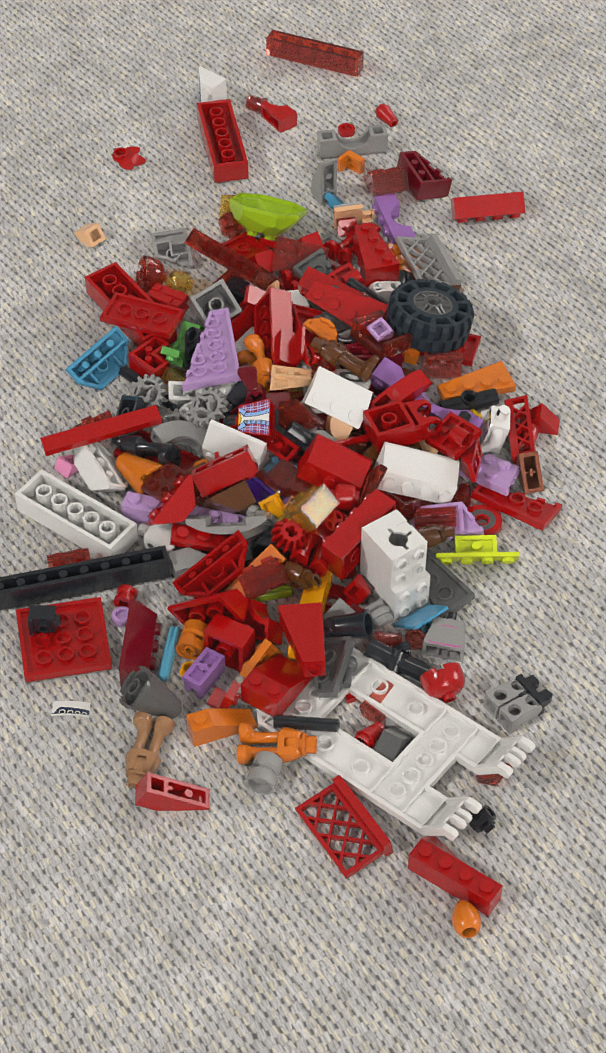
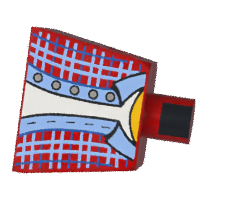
(255, 420)

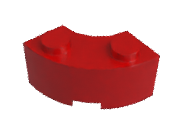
(264, 626)

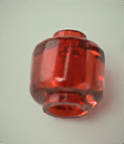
(229, 226)

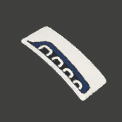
(72, 708)

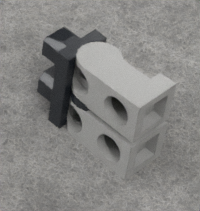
(516, 702)

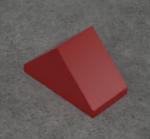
(544, 419)

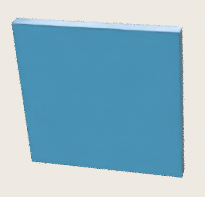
(420, 617)

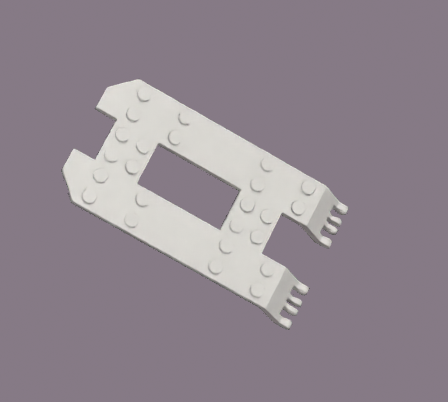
(407, 782)

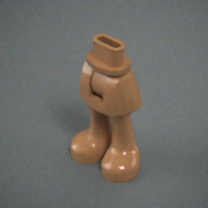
(138, 759)

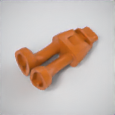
(256, 356)
(290, 743)

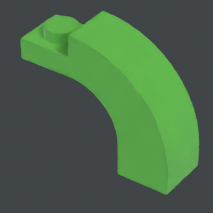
(176, 354)

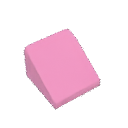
(66, 466)

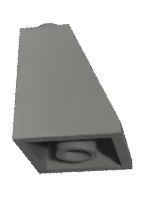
(213, 298)

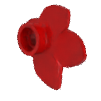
(128, 157)

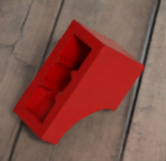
(280, 117)

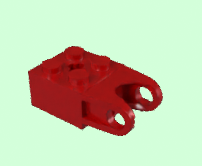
(400, 423)

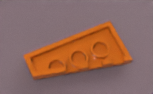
(486, 378)

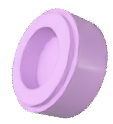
(119, 616)

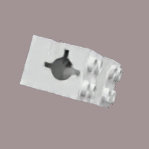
(395, 563)

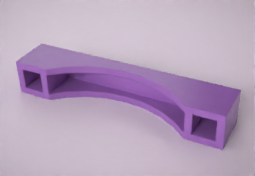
(388, 373)

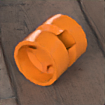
(191, 640)

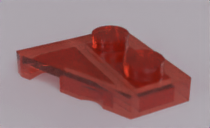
(372, 481)

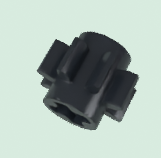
(483, 820)

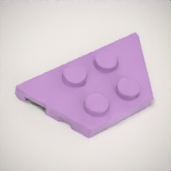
(496, 474)
(465, 520)

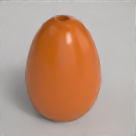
(466, 919)

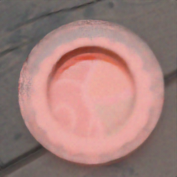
(415, 638)

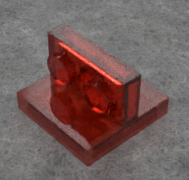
(443, 365)

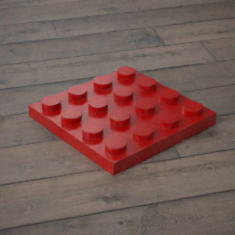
(74, 649)

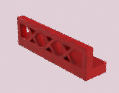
(516, 428)

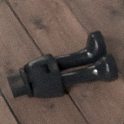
(140, 447)

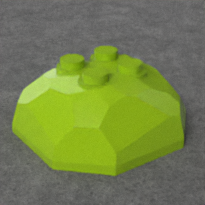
(265, 214)

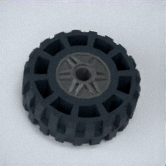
(432, 313)

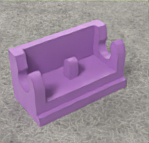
(204, 672)

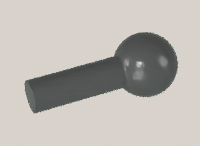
(352, 666)

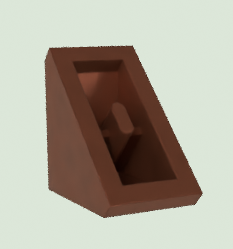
(530, 472)

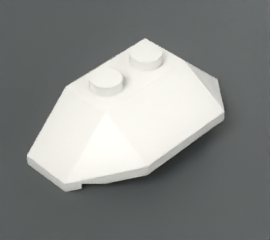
(98, 468)

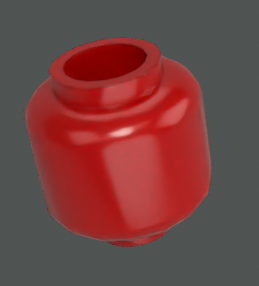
(346, 496)

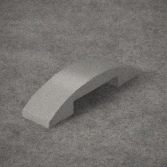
(204, 523)

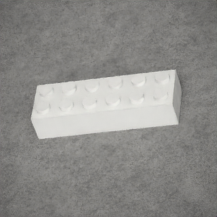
(75, 516)

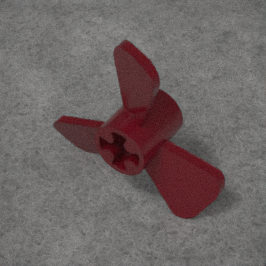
(248, 375)

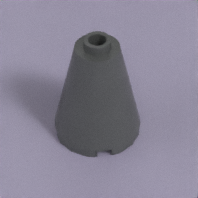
(148, 694)

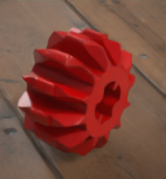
(288, 535)

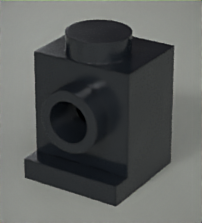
(43, 619)

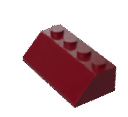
(139, 640)

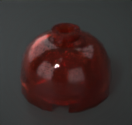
(151, 272)

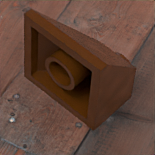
(231, 500)

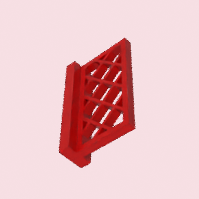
(363, 821)

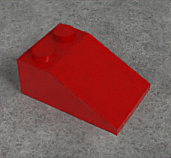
(274, 685)

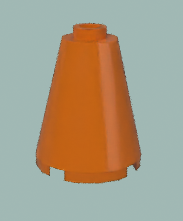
(136, 470)

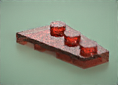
(291, 252)

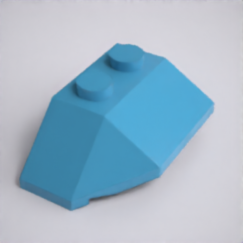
(102, 361)

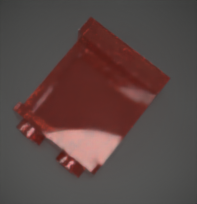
(385, 348)

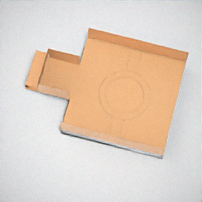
(353, 210)

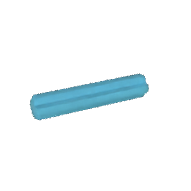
(169, 653)

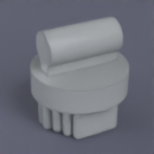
(380, 613)

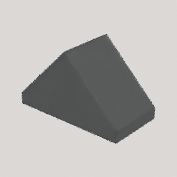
(392, 743)

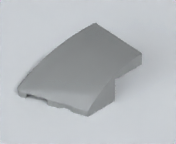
(170, 247)

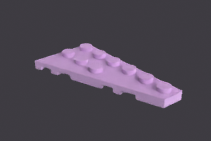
(215, 356)

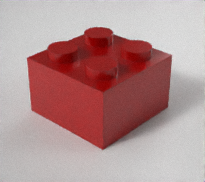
(230, 639)

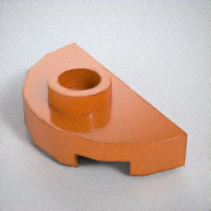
(321, 328)

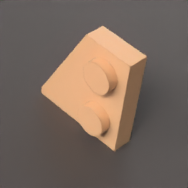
(289, 377)

